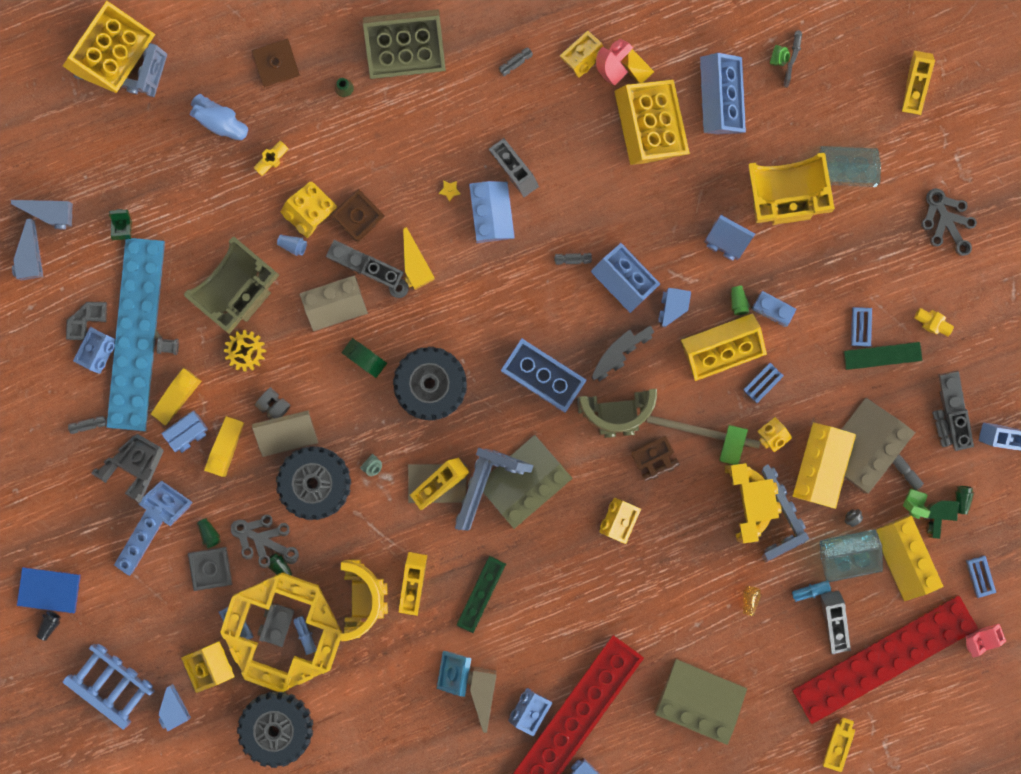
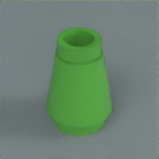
(739, 301)

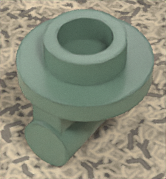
(372, 465)

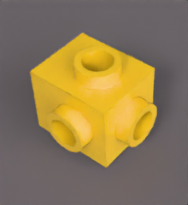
(774, 435)

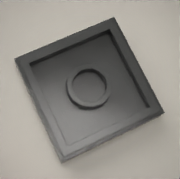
(210, 568)

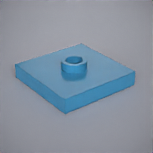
(454, 673)

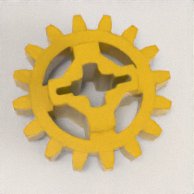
(233, 355)

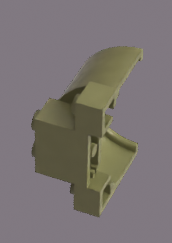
(234, 287)
(618, 416)

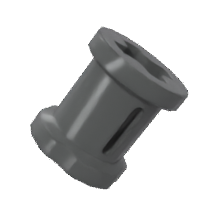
(167, 346)

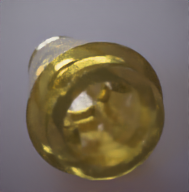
(751, 599)

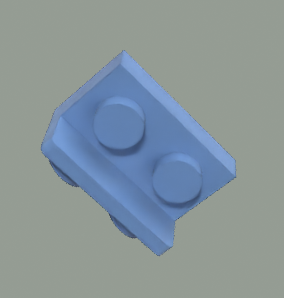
(95, 350)
(529, 712)

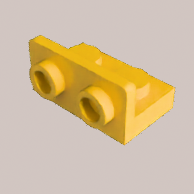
(582, 53)
(619, 520)

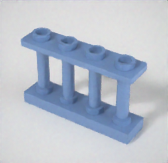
(106, 705)

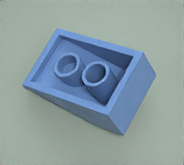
(728, 238)

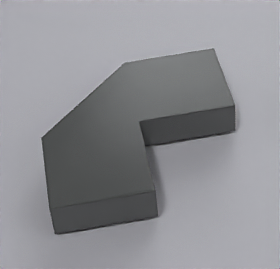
(77, 323)

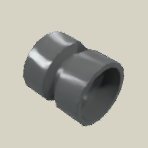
(277, 410)

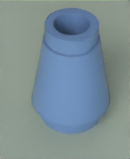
(292, 244)

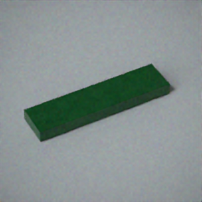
(882, 356)
(481, 594)

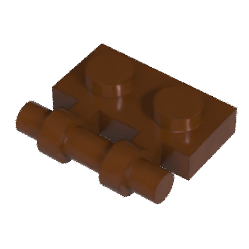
(652, 453)

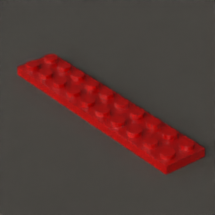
(885, 659)
(581, 709)

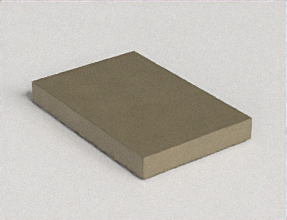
(285, 433)
(421, 472)

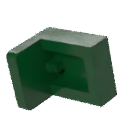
(120, 224)

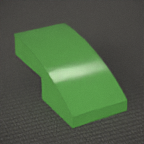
(733, 445)

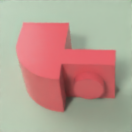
(609, 60)
(985, 639)

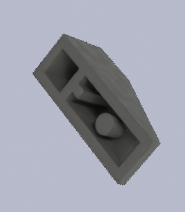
(514, 167)
(836, 621)

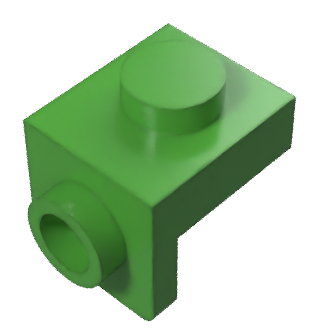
(915, 504)

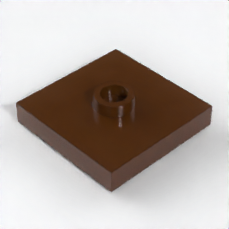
(275, 62)
(358, 215)

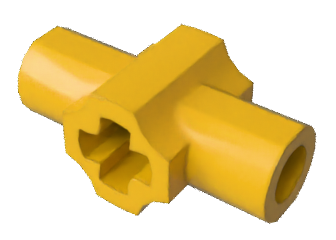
(278, 150)
(934, 322)

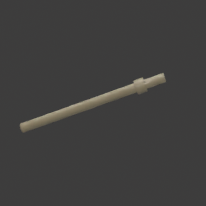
(697, 430)

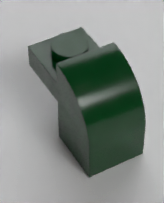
(364, 358)
(940, 511)

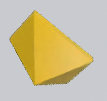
(636, 67)

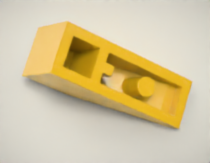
(918, 82)
(415, 265)
(175, 396)
(224, 447)
(439, 482)
(412, 583)

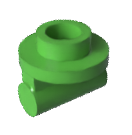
(780, 56)

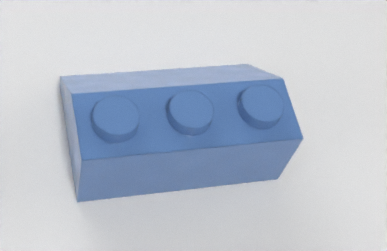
(491, 211)
(625, 277)

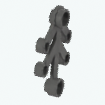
(947, 220)
(262, 539)

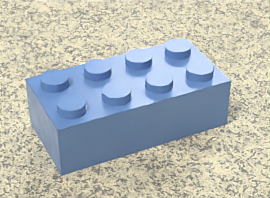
(543, 375)

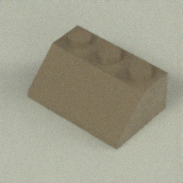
(333, 303)

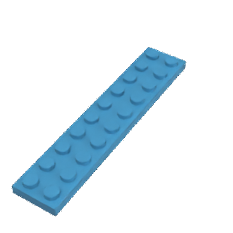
(135, 334)

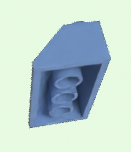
(722, 94)

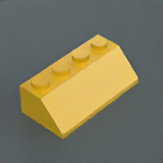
(724, 347)
(824, 465)
(908, 558)

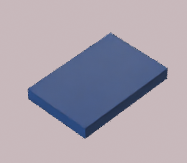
(48, 590)

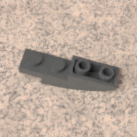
(364, 264)
(614, 357)
(955, 411)

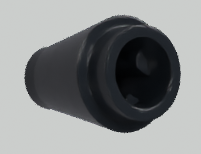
(47, 625)

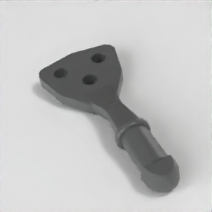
(796, 48)

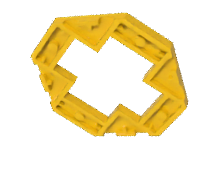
(262, 596)

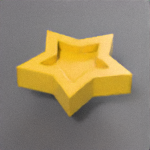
(450, 190)

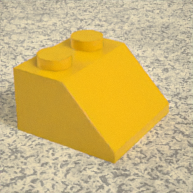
(208, 667)

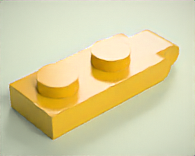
(839, 745)

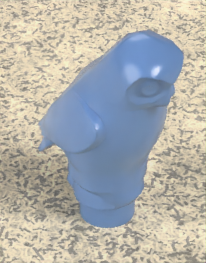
(217, 118)

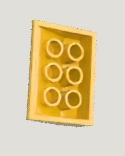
(109, 48)
(651, 121)

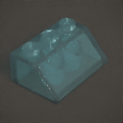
(853, 166)
(851, 555)

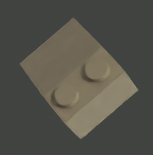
(482, 690)

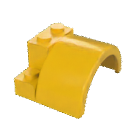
(791, 190)
(757, 500)
(366, 599)

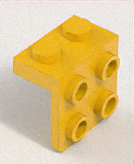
(308, 209)

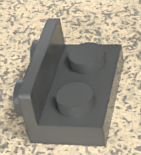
(276, 624)

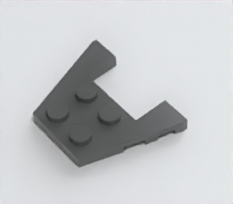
(137, 458)

